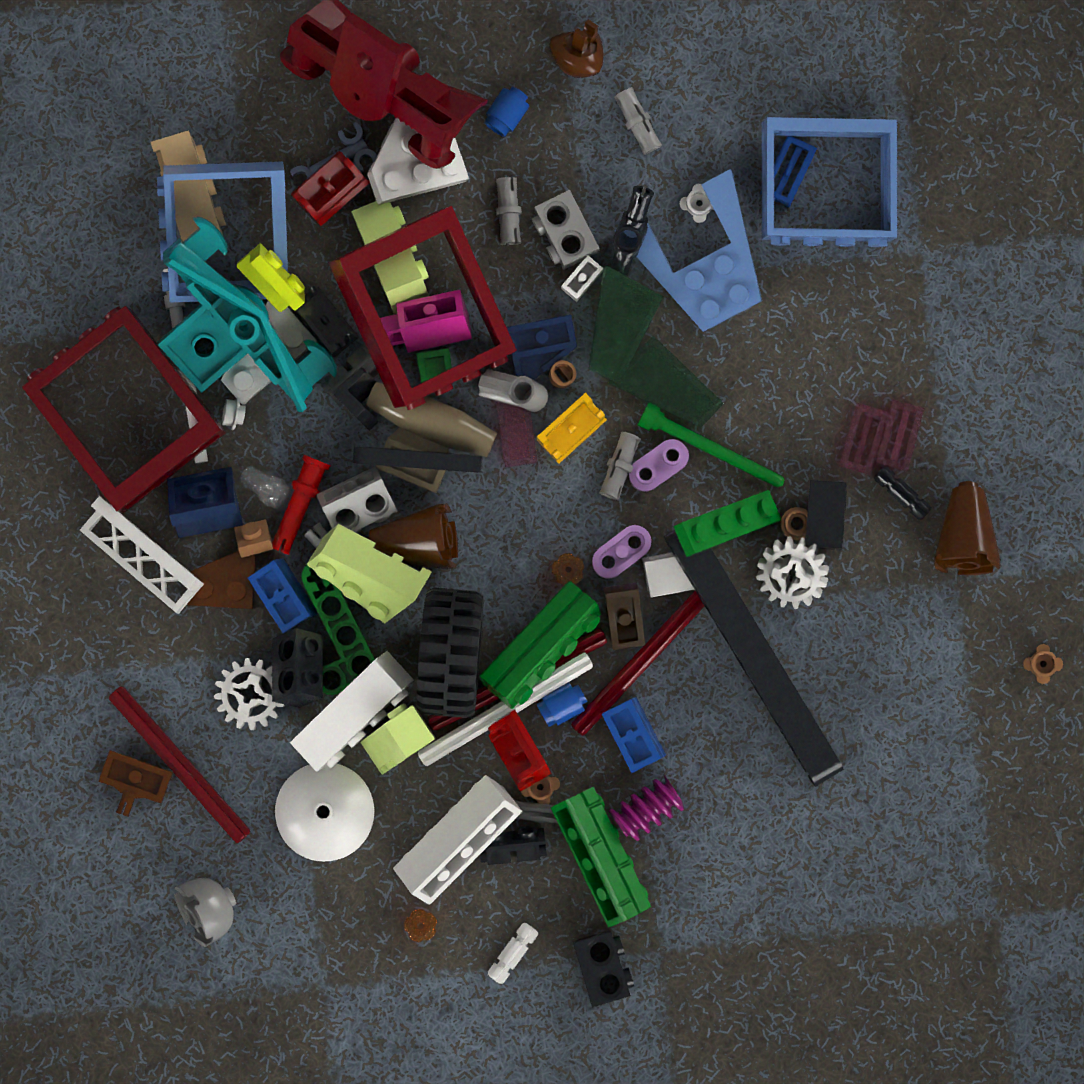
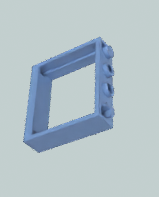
(831, 127)
(167, 218)

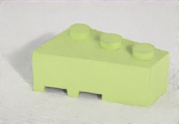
(400, 274)
(365, 574)
(398, 738)

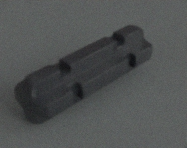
(902, 493)

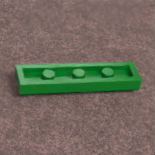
(727, 523)

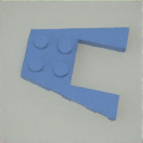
(719, 282)

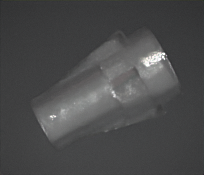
(266, 487)

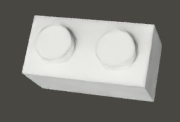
(582, 278)

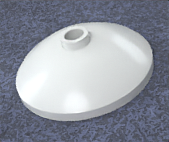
(349, 815)

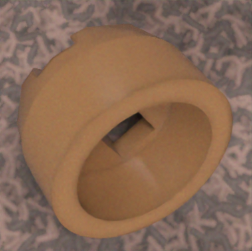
(566, 370)

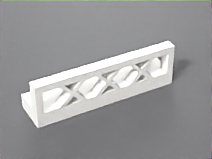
(144, 543)

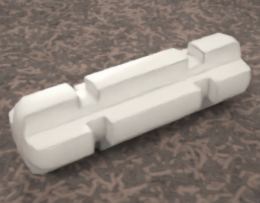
(512, 953)

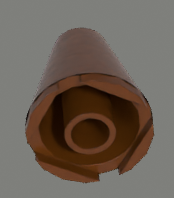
(967, 533)
(420, 538)

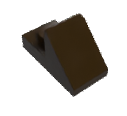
(624, 616)

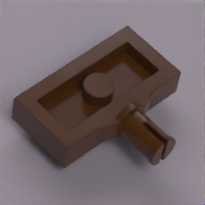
(134, 780)

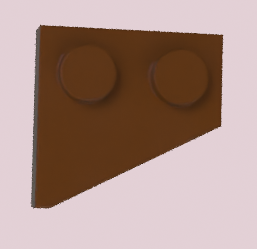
(226, 583)

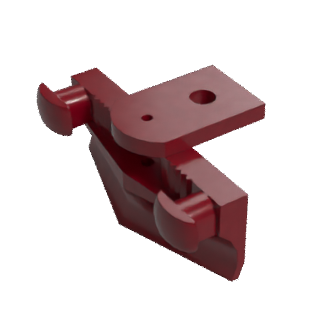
(376, 78)

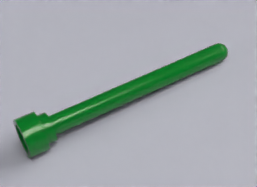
(654, 419)

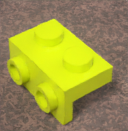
(266, 273)

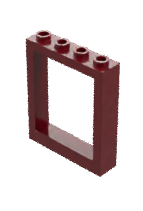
(347, 276)
(163, 464)

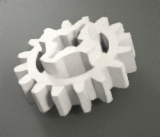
(778, 568)
(244, 710)

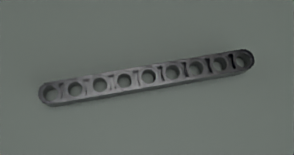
(758, 661)

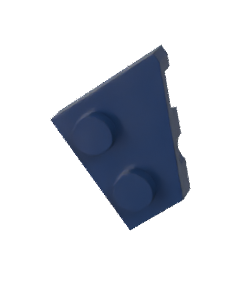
(541, 344)

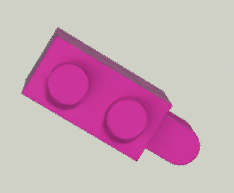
(429, 322)

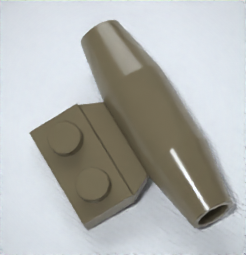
(431, 429)

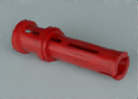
(304, 489)

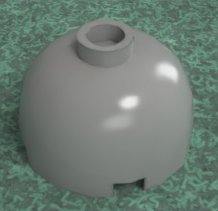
(206, 908)

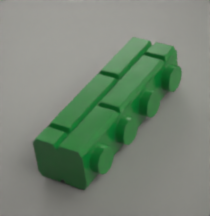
(541, 645)
(601, 857)

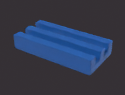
(800, 145)

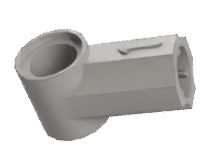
(512, 390)

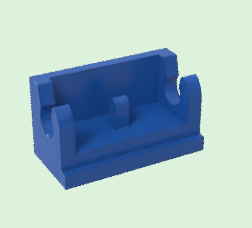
(282, 595)
(633, 734)

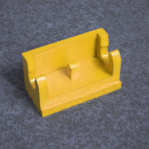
(571, 428)

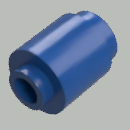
(506, 111)
(562, 704)

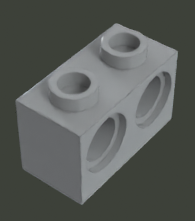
(572, 228)
(353, 496)

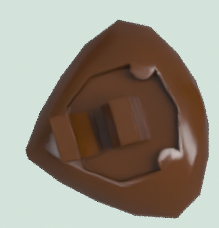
(578, 51)

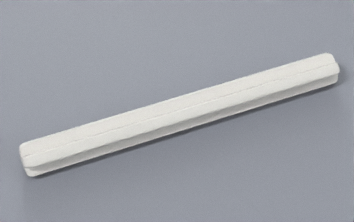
(483, 721)

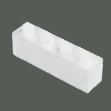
(352, 711)
(457, 839)

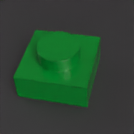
(433, 363)

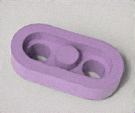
(659, 465)
(621, 551)

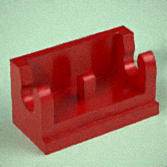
(330, 188)
(518, 751)

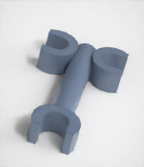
(355, 149)

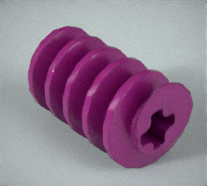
(647, 809)

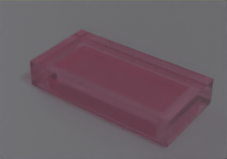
(516, 435)

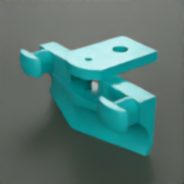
(234, 322)

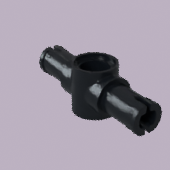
(636, 221)

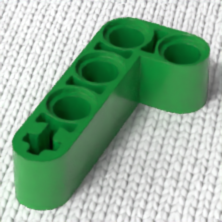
(333, 625)

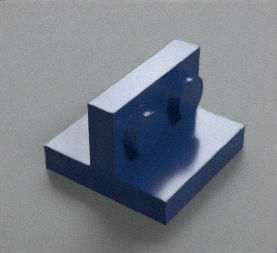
(203, 502)

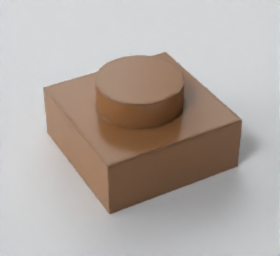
(253, 538)

